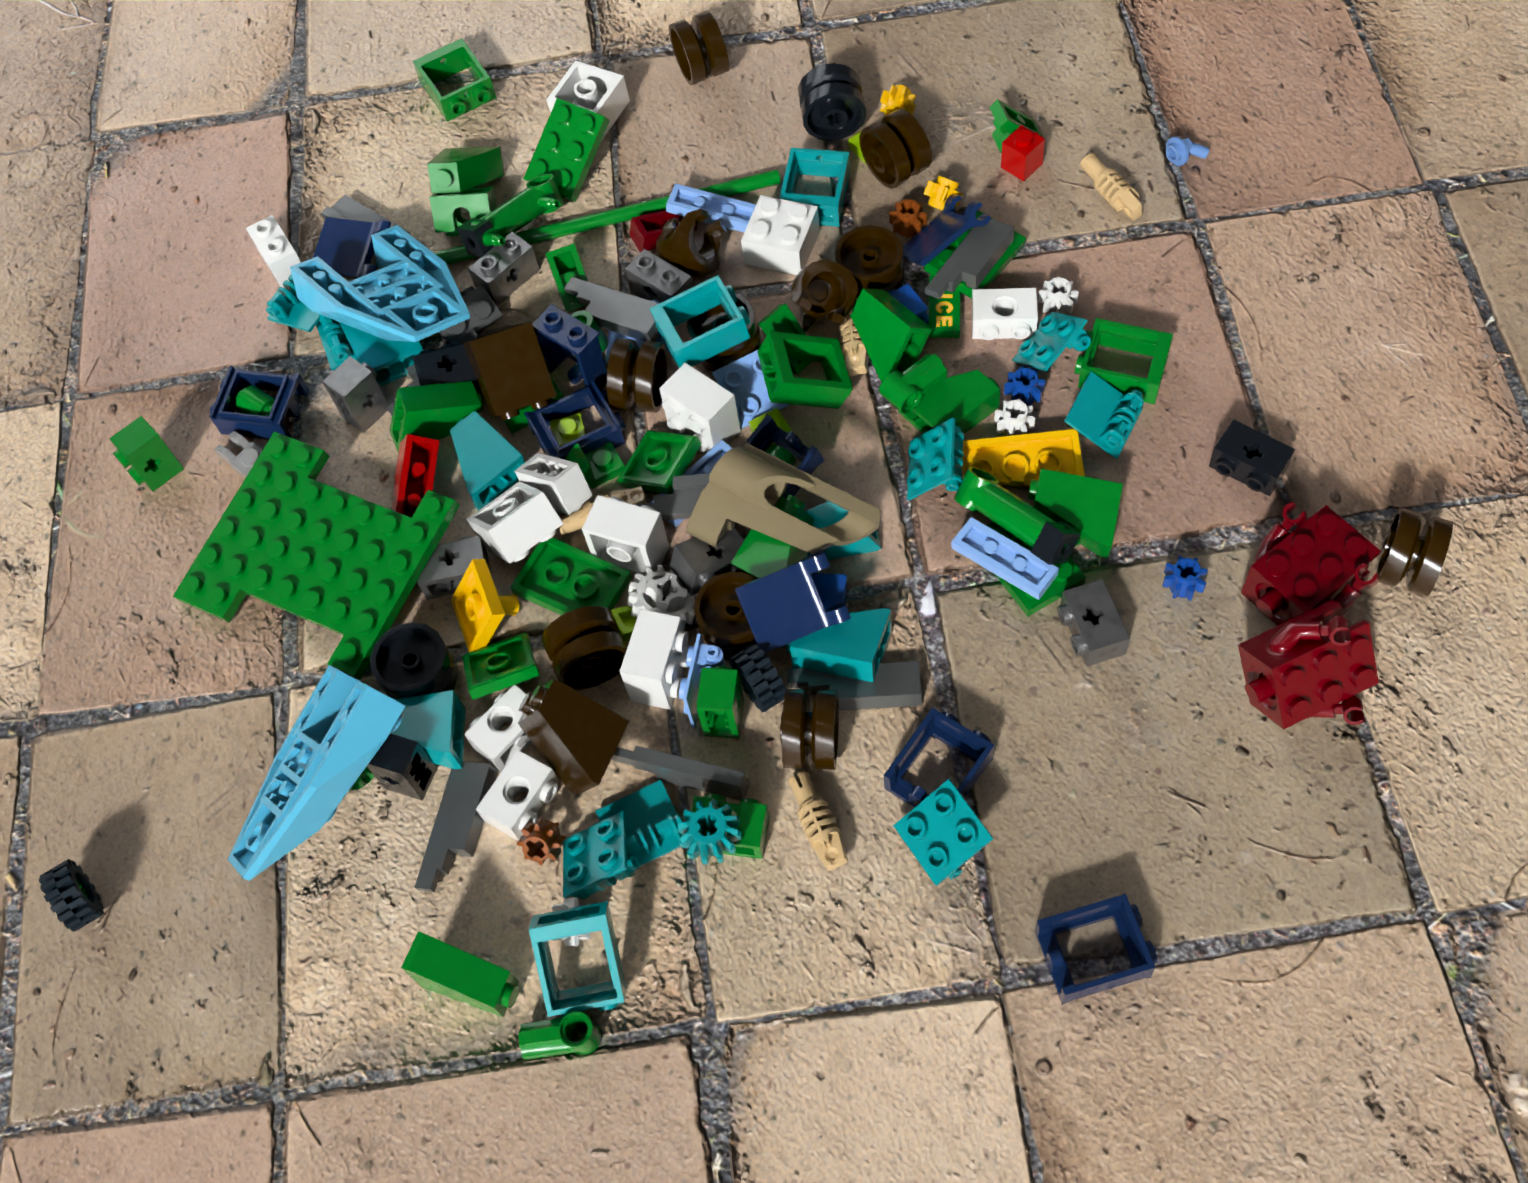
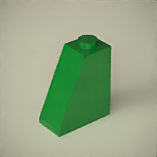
(464, 168)
(888, 331)
(965, 397)
(432, 409)
(1082, 503)
(764, 554)
(460, 975)

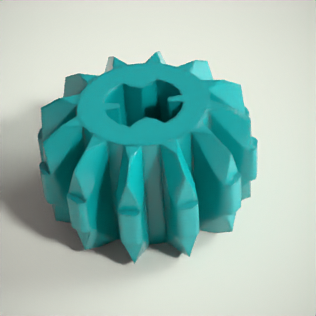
(710, 818)

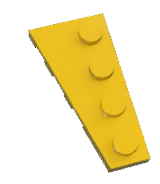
(1021, 457)

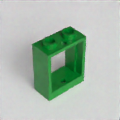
(457, 58)
(1129, 339)
(785, 388)

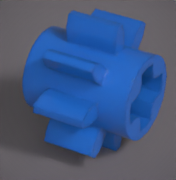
(1024, 385)
(1185, 577)

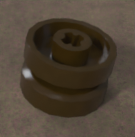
(699, 47)
(895, 148)
(873, 257)
(717, 316)
(636, 375)
(1418, 553)
(721, 614)
(585, 647)
(804, 728)

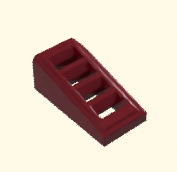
(643, 228)

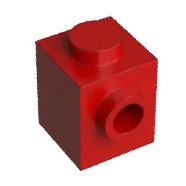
(1022, 153)

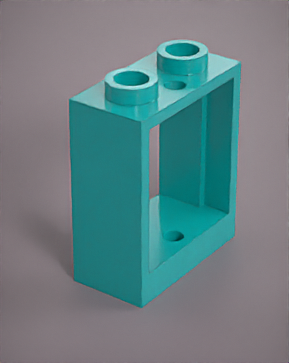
(831, 164)
(692, 303)
(571, 923)

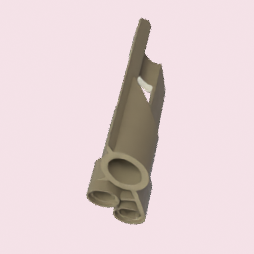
(748, 487)

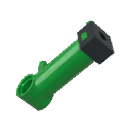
(538, 198)
(1049, 539)

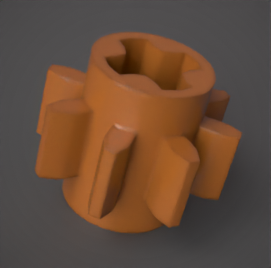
(907, 218)
(541, 840)

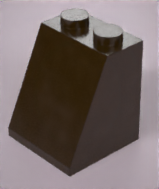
(510, 370)
(571, 733)

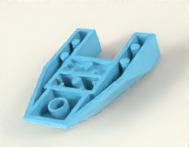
(399, 302)
(314, 768)

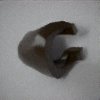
(678, 246)
(823, 288)

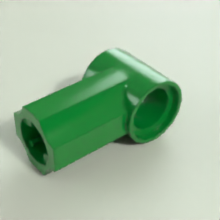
(907, 388)
(555, 1037)

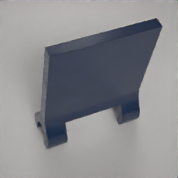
(943, 230)
(348, 245)
(787, 604)

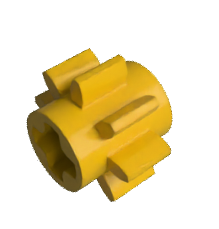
(898, 98)
(941, 191)

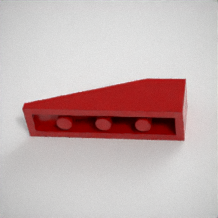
(414, 472)

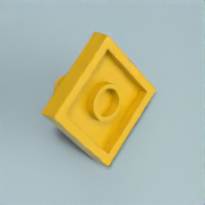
(479, 606)

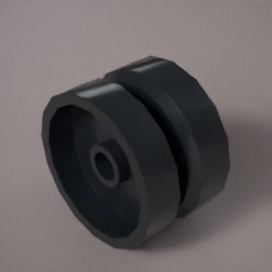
(831, 102)
(413, 662)

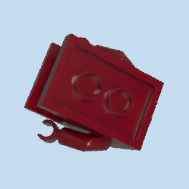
(1309, 566)
(1310, 667)

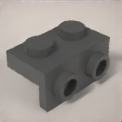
(482, 314)

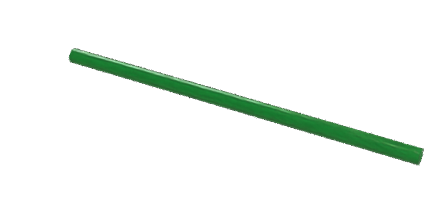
(619, 214)

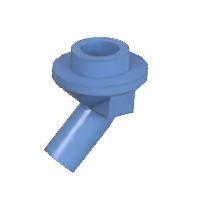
(1178, 150)

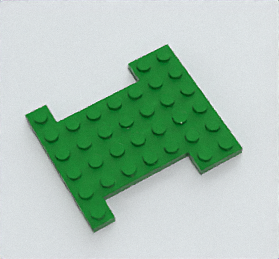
(315, 552)

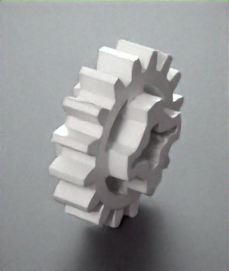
(651, 588)

